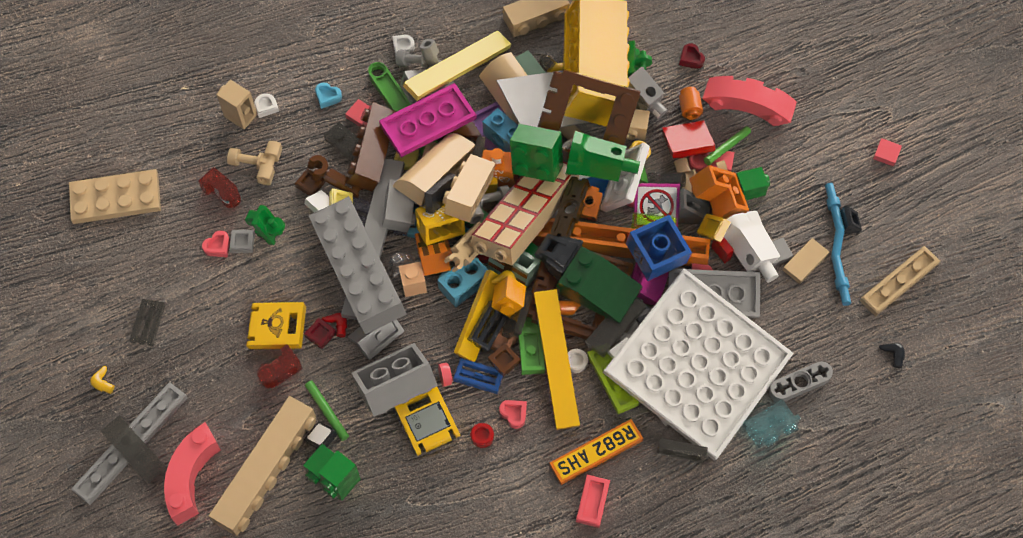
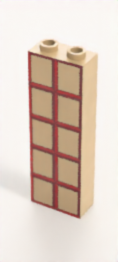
(519, 217)

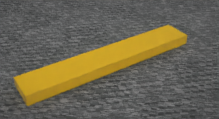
(556, 359)

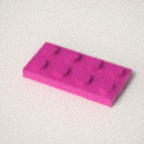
(427, 120)

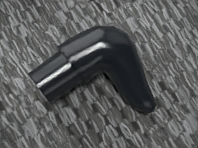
(899, 353)

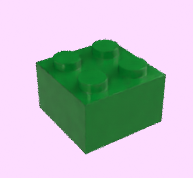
(536, 152)

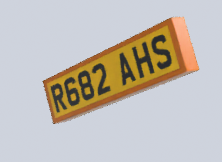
(596, 451)

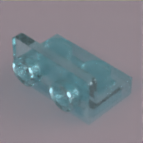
(771, 423)

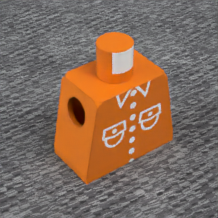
(503, 166)

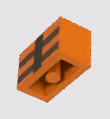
(433, 255)

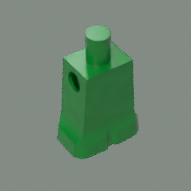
(598, 158)

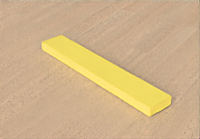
(456, 65)

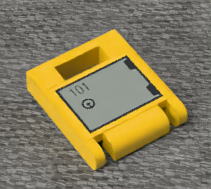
(428, 423)

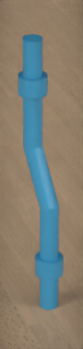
(841, 281)

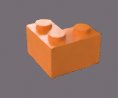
(721, 189)

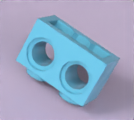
(467, 283)

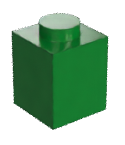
(753, 183)

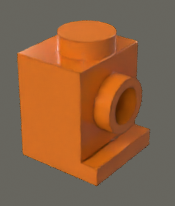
(592, 211)

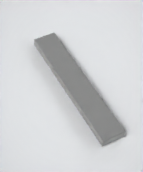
(145, 426)

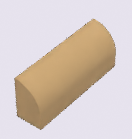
(502, 68)
(434, 165)

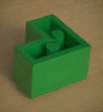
(332, 471)

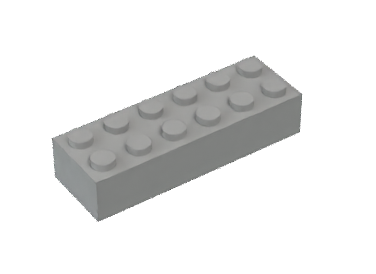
(357, 265)

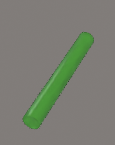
(727, 145)
(327, 411)

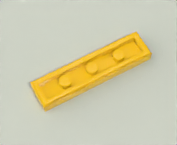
(485, 293)

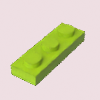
(618, 396)

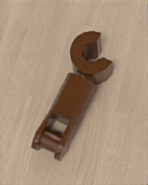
(331, 176)

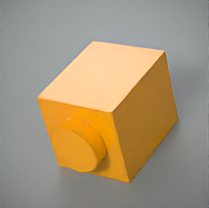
(508, 296)

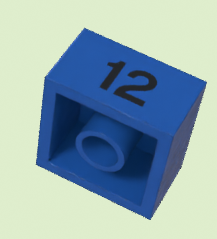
(658, 247)

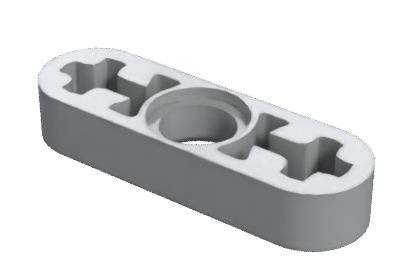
(794, 390)

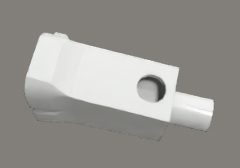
(752, 244)

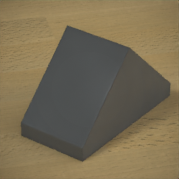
(692, 209)

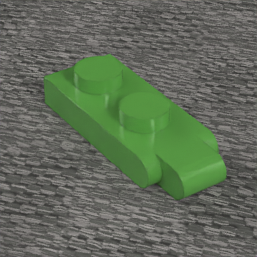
(531, 349)

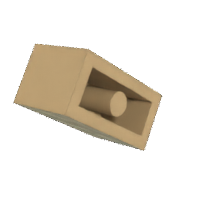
(237, 104)

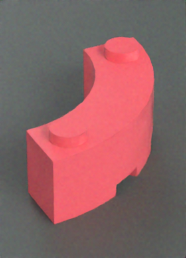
(751, 97)
(182, 472)

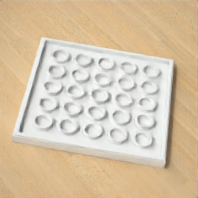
(698, 363)

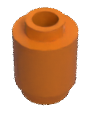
(690, 103)

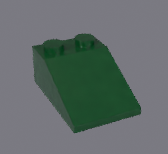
(599, 285)

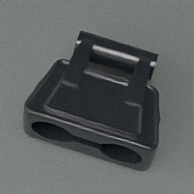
(561, 256)

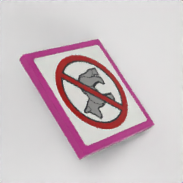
(657, 199)

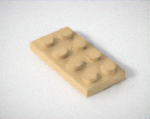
(114, 196)

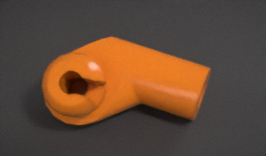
(568, 307)

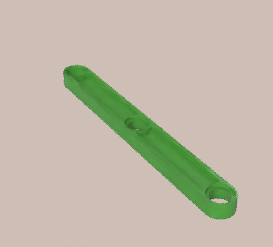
(389, 90)

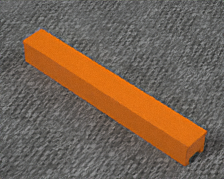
(612, 241)

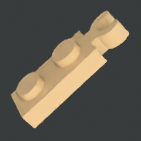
(463, 250)

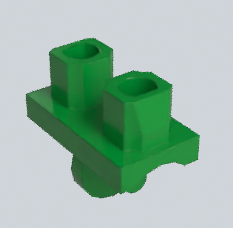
(637, 58)
(265, 224)

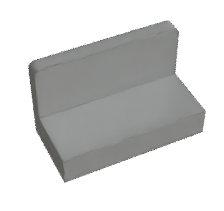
(376, 340)

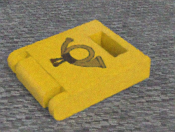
(271, 323)

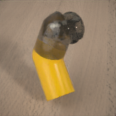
(550, 64)

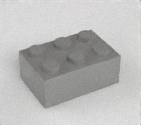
(394, 379)

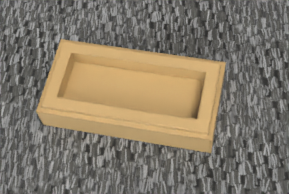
(805, 261)

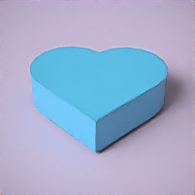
(327, 95)

